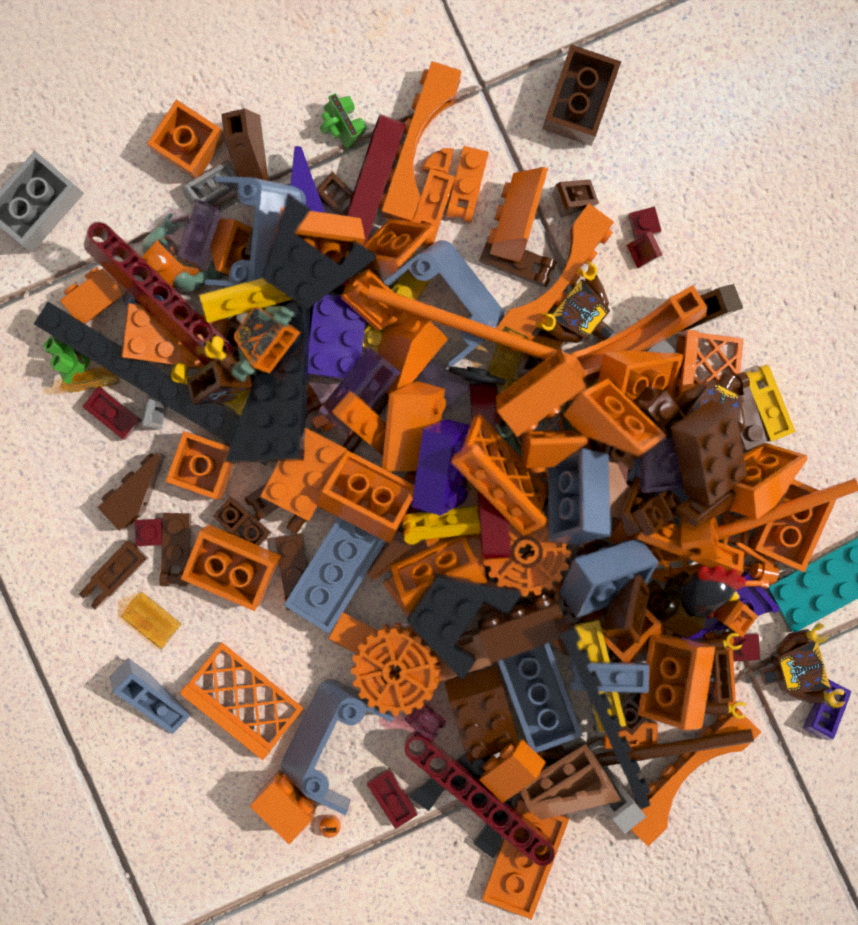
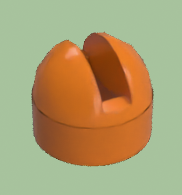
(330, 821)

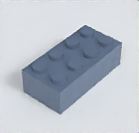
(540, 698)

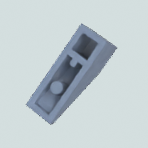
(148, 696)

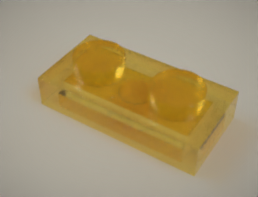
(505, 359)

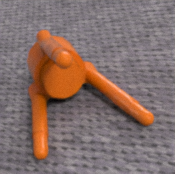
(763, 572)

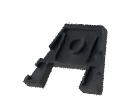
(300, 267)
(447, 610)
(429, 792)

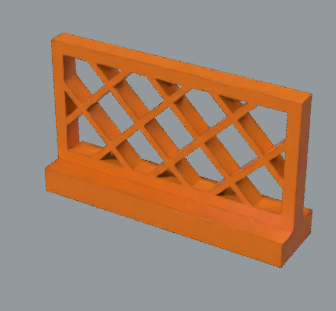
(688, 346)
(491, 479)
(669, 538)
(229, 721)

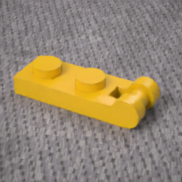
(770, 404)
(429, 525)

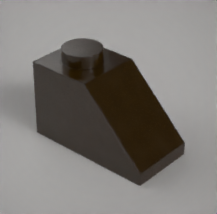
(719, 304)

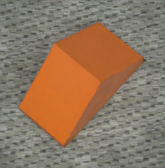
(736, 616)

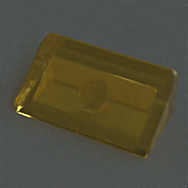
(90, 380)
(151, 620)

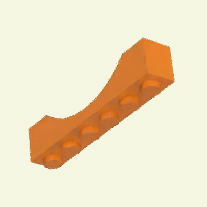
(438, 93)
(585, 235)
(666, 320)
(675, 774)

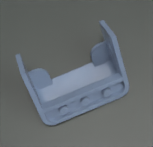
(268, 199)
(445, 259)
(330, 704)

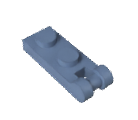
(616, 677)

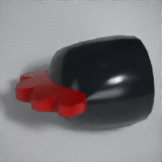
(710, 589)

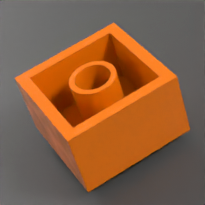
(186, 140)
(201, 466)
(284, 807)

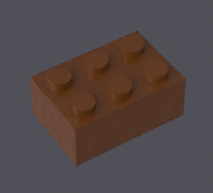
(581, 95)
(709, 451)
(521, 629)
(481, 713)

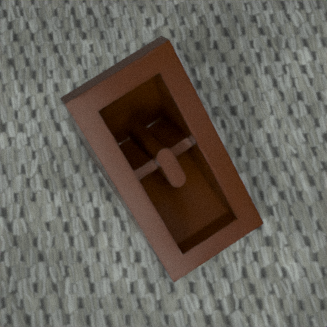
(574, 196)

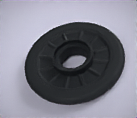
(477, 375)

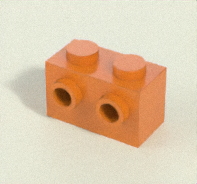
(93, 295)
(512, 770)

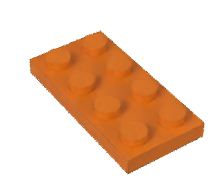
(151, 342)
(514, 878)

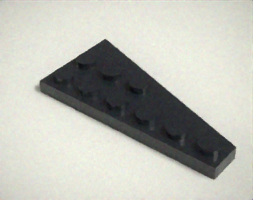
(276, 405)

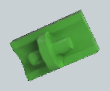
(338, 122)
(65, 359)

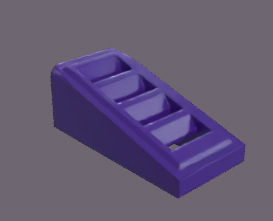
(836, 714)

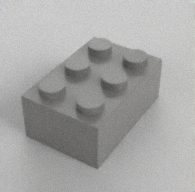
(35, 201)

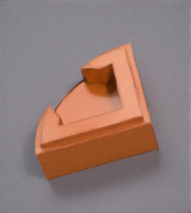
(439, 161)

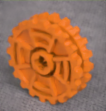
(536, 571)
(393, 689)

